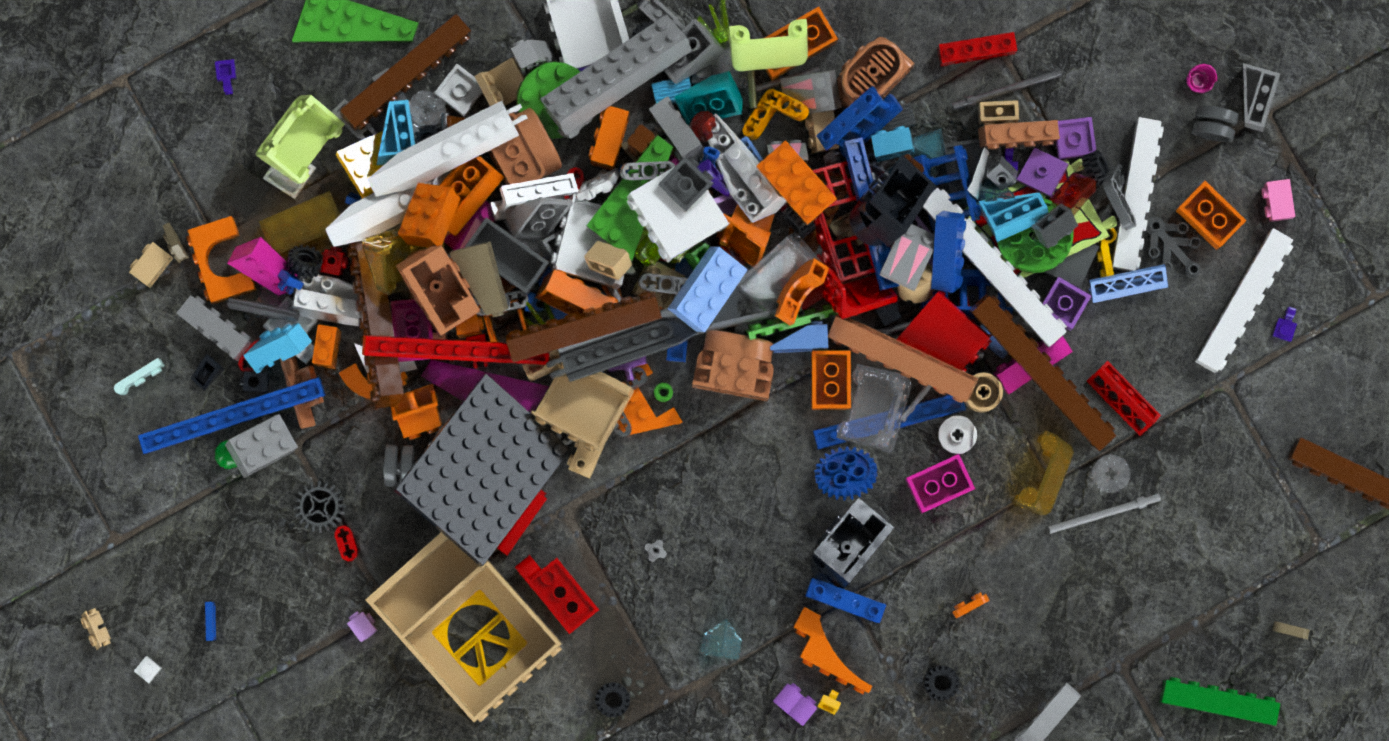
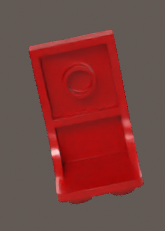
(856, 296)

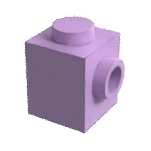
(362, 625)

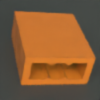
(326, 346)

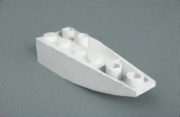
(743, 179)
(327, 300)

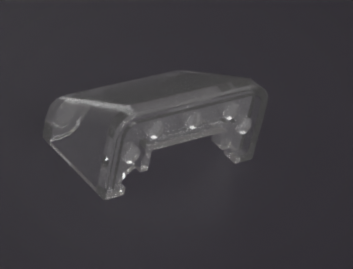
(769, 276)
(876, 408)

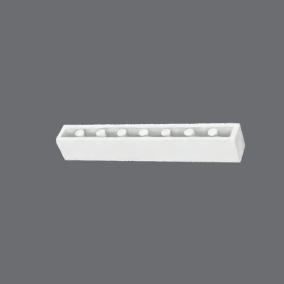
(1136, 192)
(1244, 300)

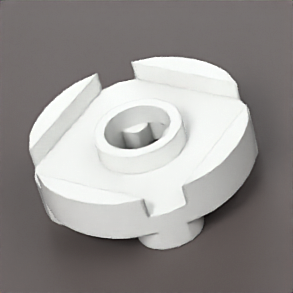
(950, 426)

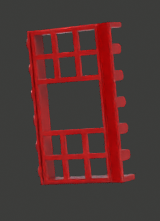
(823, 235)

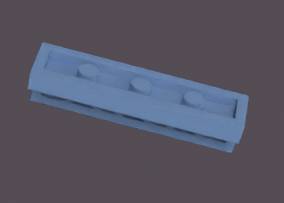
(1128, 286)

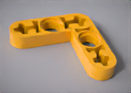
(771, 106)

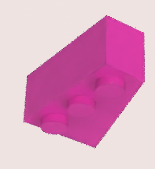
(259, 263)

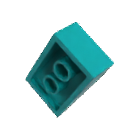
(714, 94)

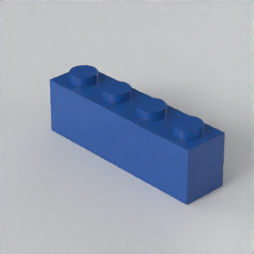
(948, 251)

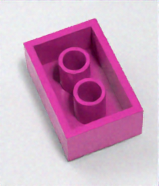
(940, 483)

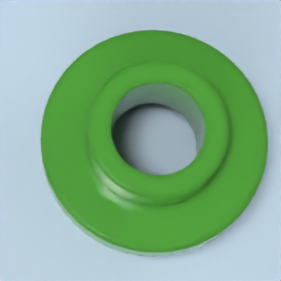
(667, 387)

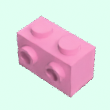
(1278, 200)

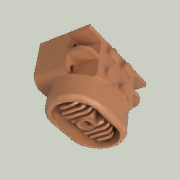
(877, 57)
(528, 155)
(438, 288)
(735, 365)

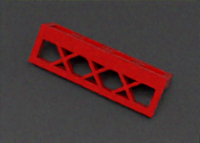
(1126, 396)

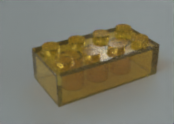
(300, 224)

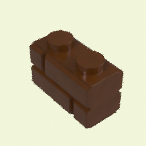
(640, 141)

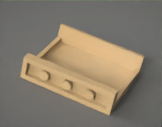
(584, 408)

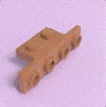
(295, 376)

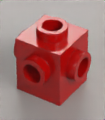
(341, 261)

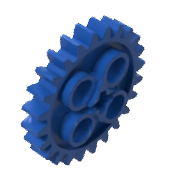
(846, 473)

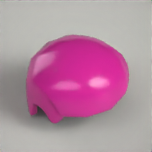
(1201, 78)

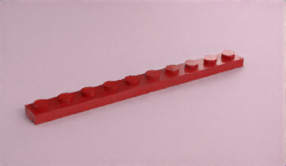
(443, 349)

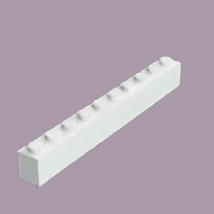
(1001, 274)

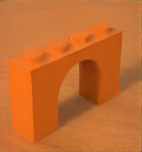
(203, 240)

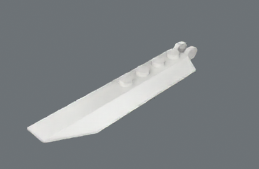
(447, 150)
(372, 215)

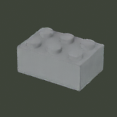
(261, 445)

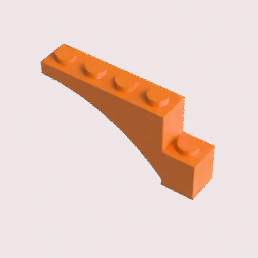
(820, 653)

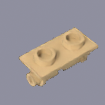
(536, 371)
(91, 623)

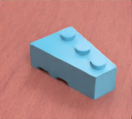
(397, 131)
(1013, 215)
(277, 344)

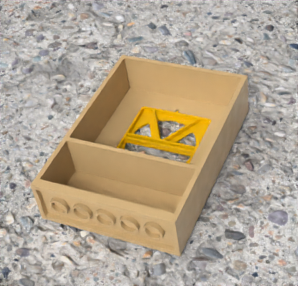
(427, 595)

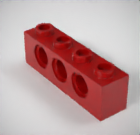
(977, 49)

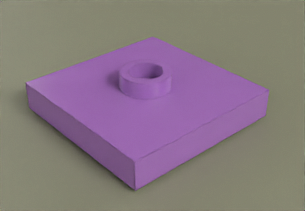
(1075, 138)
(1042, 172)

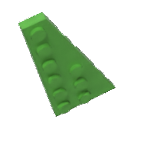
(350, 22)
(615, 219)
(775, 323)

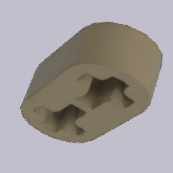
(1290, 630)

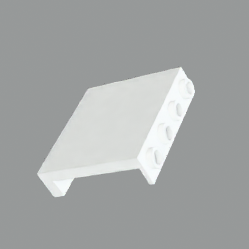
(586, 29)
(669, 224)
(576, 241)

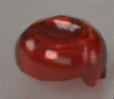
(702, 124)

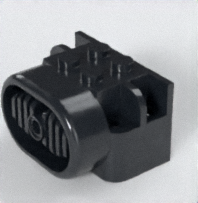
(890, 204)
(848, 544)

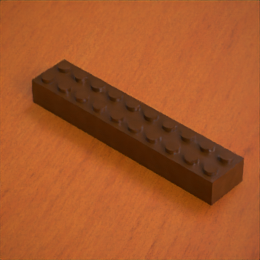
(377, 321)

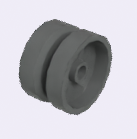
(1215, 123)
(396, 465)

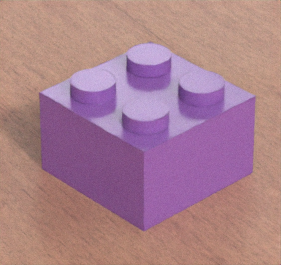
(1066, 302)

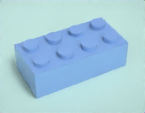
(707, 289)

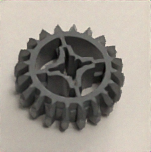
(309, 493)

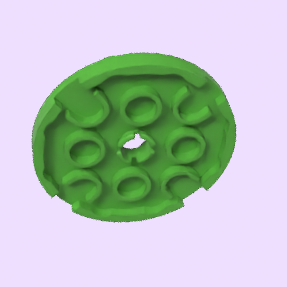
(539, 83)
(1032, 256)

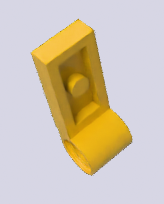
(1103, 255)

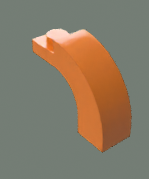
(798, 287)
(358, 383)

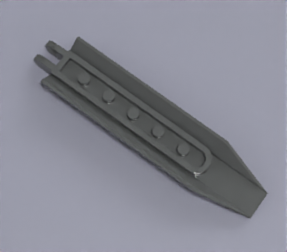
(621, 347)

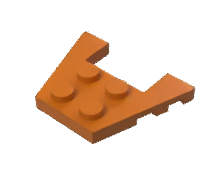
(641, 415)

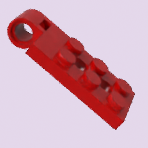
(545, 582)

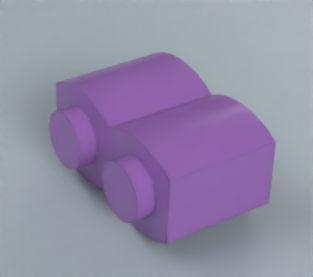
(795, 704)

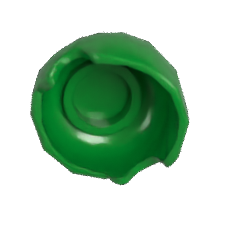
(223, 456)

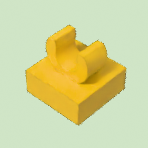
(829, 702)

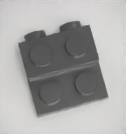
(686, 182)

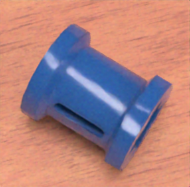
(710, 154)

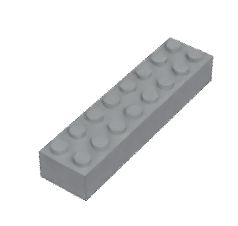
(616, 74)

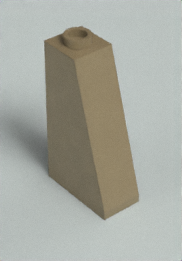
(482, 274)

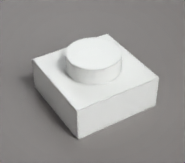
(307, 354)
(147, 669)

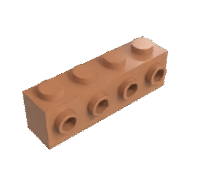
(1019, 134)

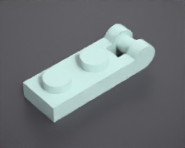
(139, 376)

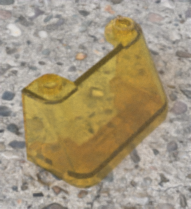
(383, 254)
(1043, 499)

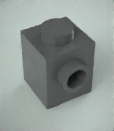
(1002, 173)

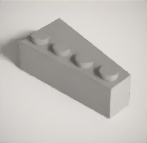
(214, 328)

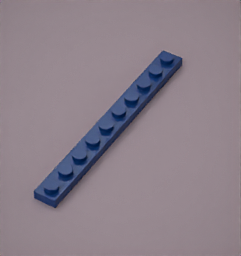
(231, 415)

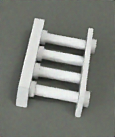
(520, 193)

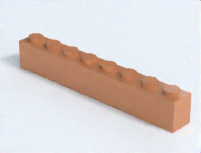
(903, 358)

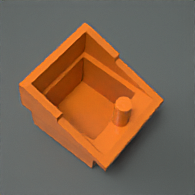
(746, 237)
(418, 412)

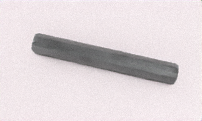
(263, 309)

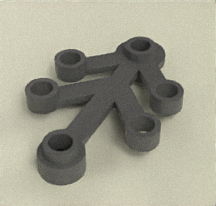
(1171, 243)

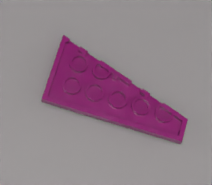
(461, 380)

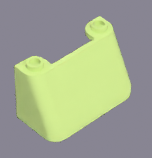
(769, 52)
(299, 137)

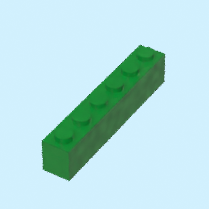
(1220, 702)

